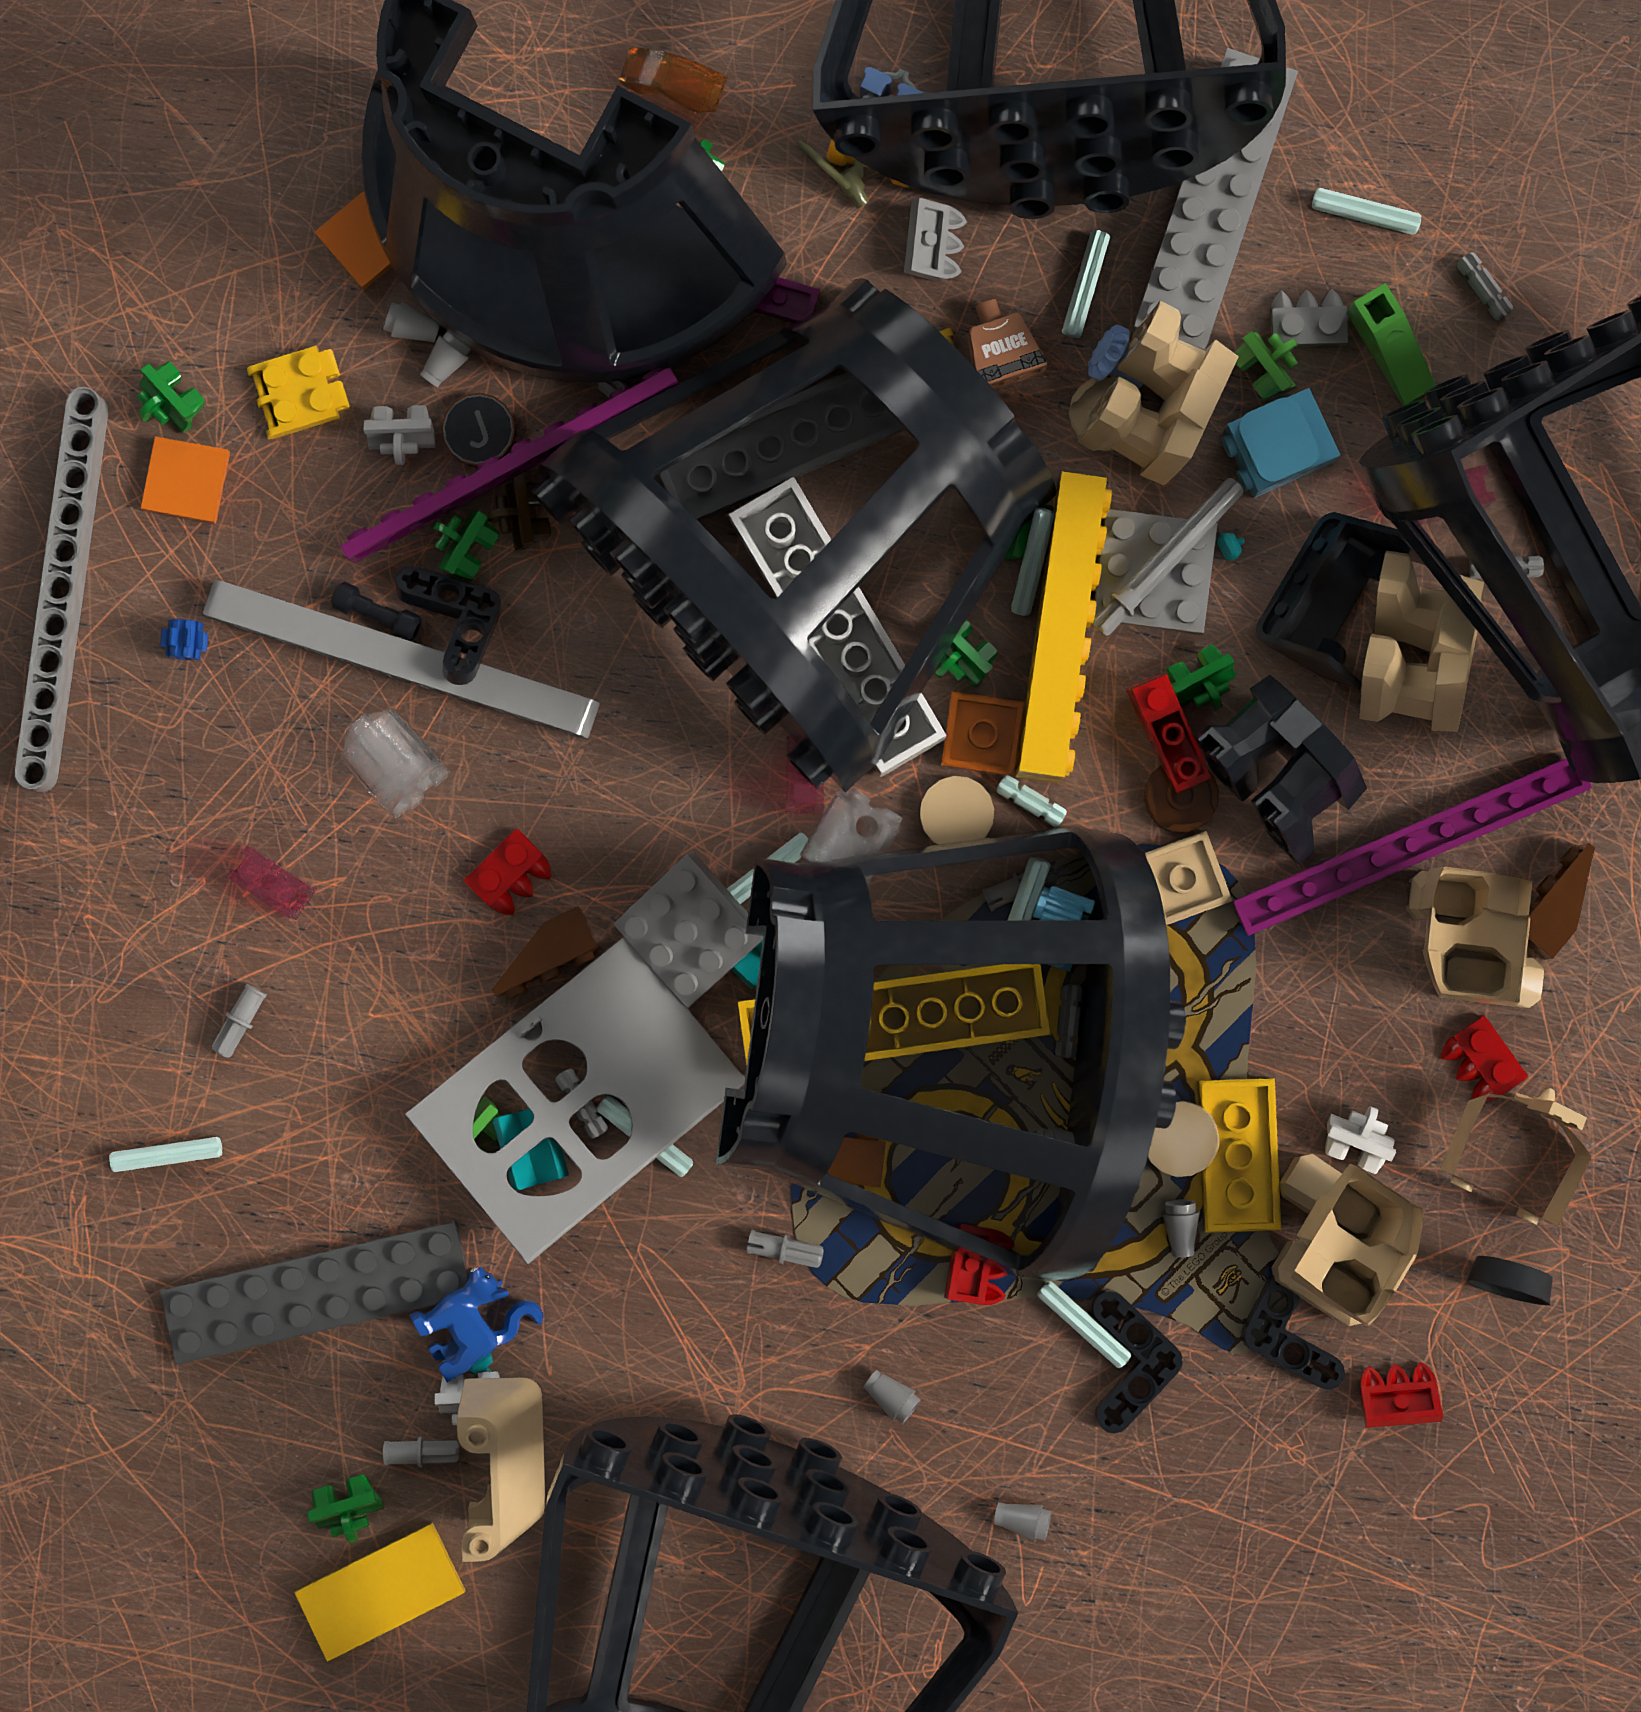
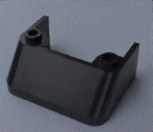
(1324, 588)

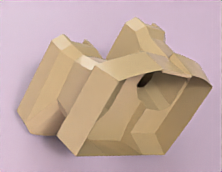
(1177, 372)
(1428, 621)
(1477, 935)
(1352, 1242)

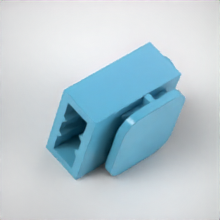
(1279, 443)

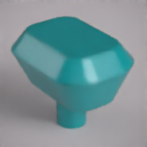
(1230, 545)
(482, 1365)

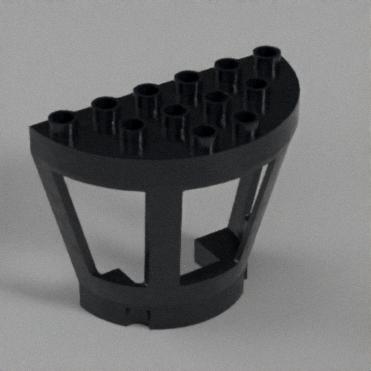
(1051, 139)
(546, 251)
(1417, 474)
(718, 609)
(816, 1024)
(777, 1494)

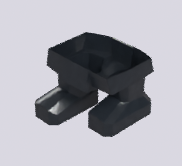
(1312, 780)

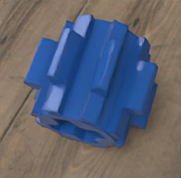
(184, 639)

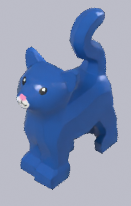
(469, 1332)

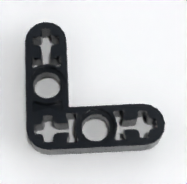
(469, 616)
(1279, 1338)
(1144, 1351)

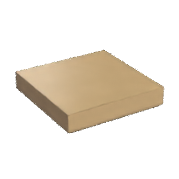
(1188, 877)

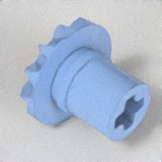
(1109, 353)

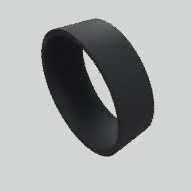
(1511, 1280)

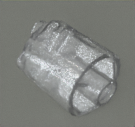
(391, 761)
(837, 833)

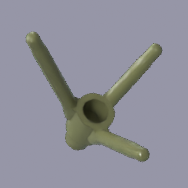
(848, 179)

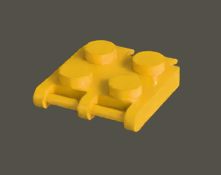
(299, 390)

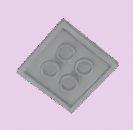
(1181, 596)
(688, 929)

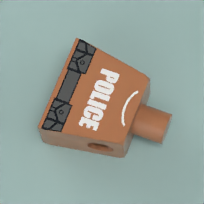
(1003, 347)

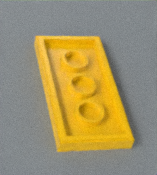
(1243, 1178)
(380, 1591)

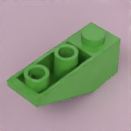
(1391, 343)

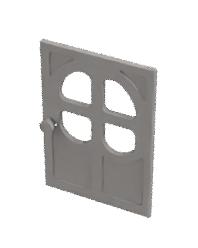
(636, 1048)

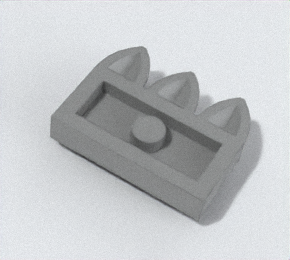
(931, 240)
(1309, 323)

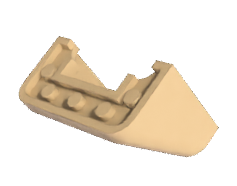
(507, 1422)

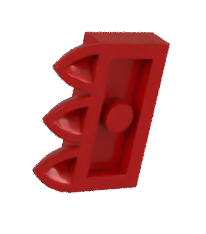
(506, 870)
(1485, 1059)
(969, 1278)
(1400, 1400)

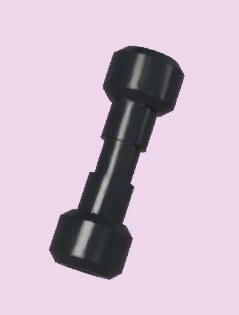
(348, 599)

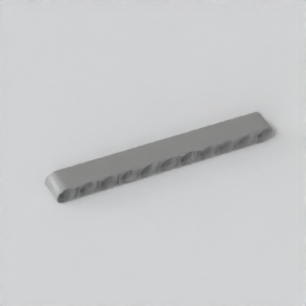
(53, 573)
(398, 658)

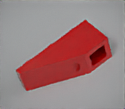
(1168, 731)

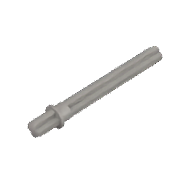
(1167, 557)

